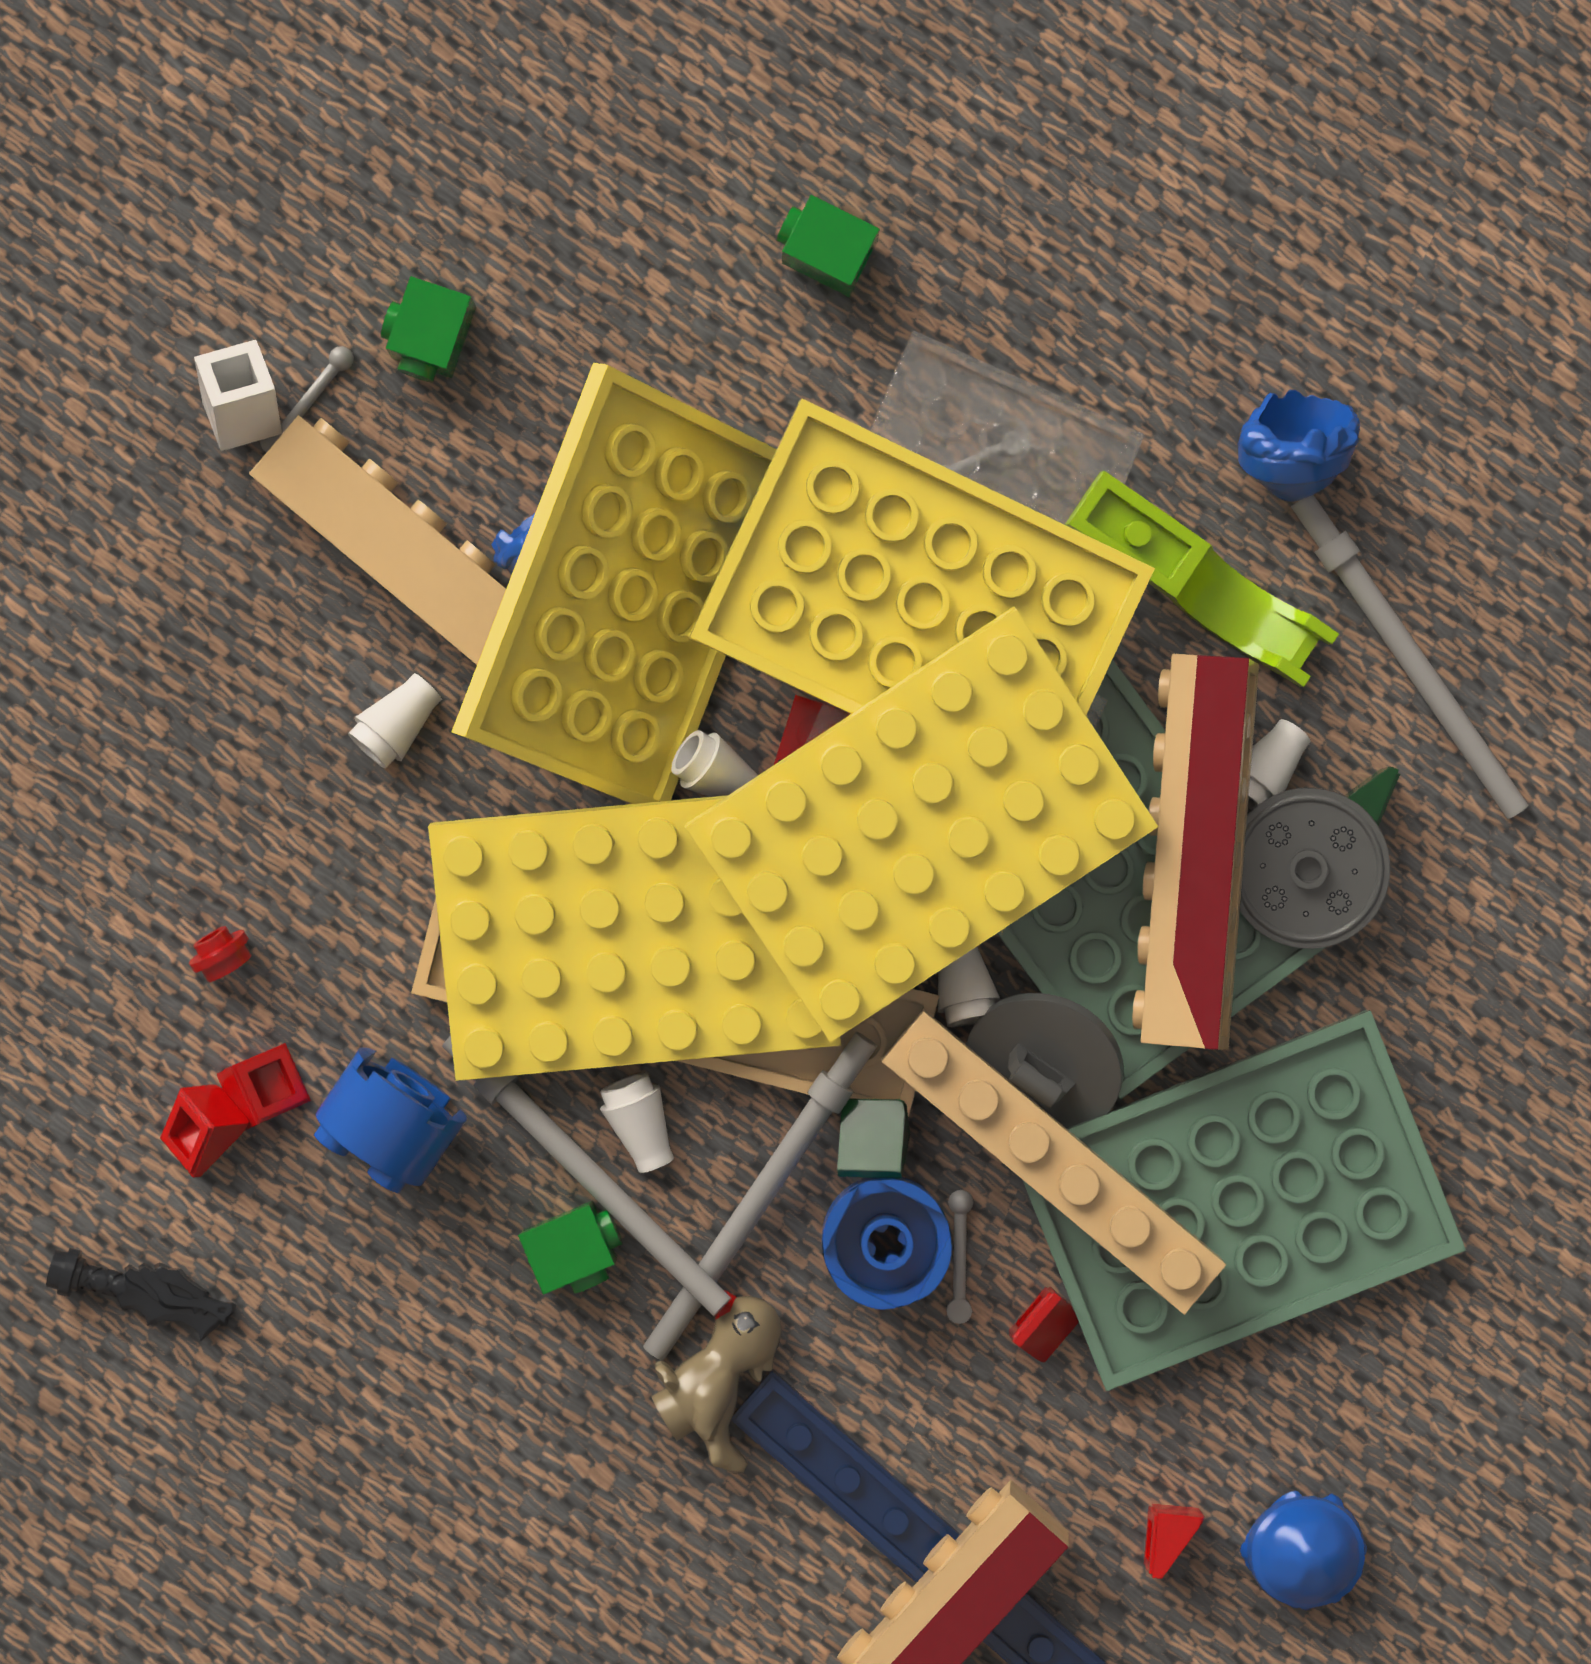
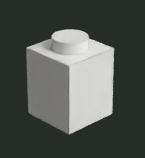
(238, 395)

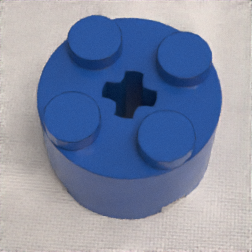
(388, 1120)
(897, 1276)

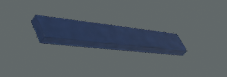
(886, 1511)

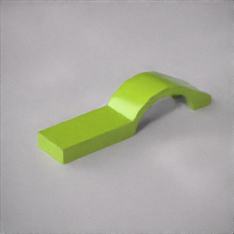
(1200, 579)

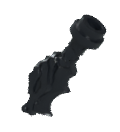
(156, 1292)

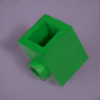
(827, 244)
(427, 329)
(572, 1248)

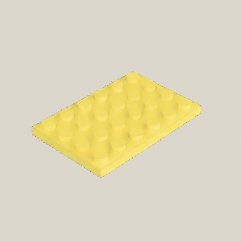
(884, 560)
(596, 623)
(921, 824)
(600, 945)

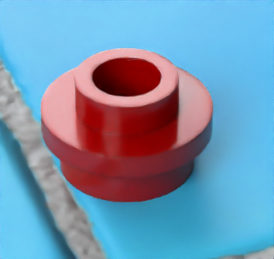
(220, 953)

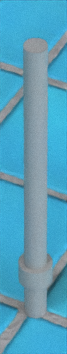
(1339, 554)
(828, 1095)
(602, 1188)

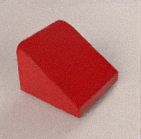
(265, 1085)
(202, 1127)
(1044, 1324)
(1167, 1535)

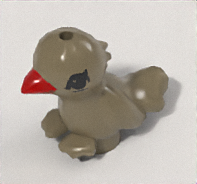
(705, 1386)

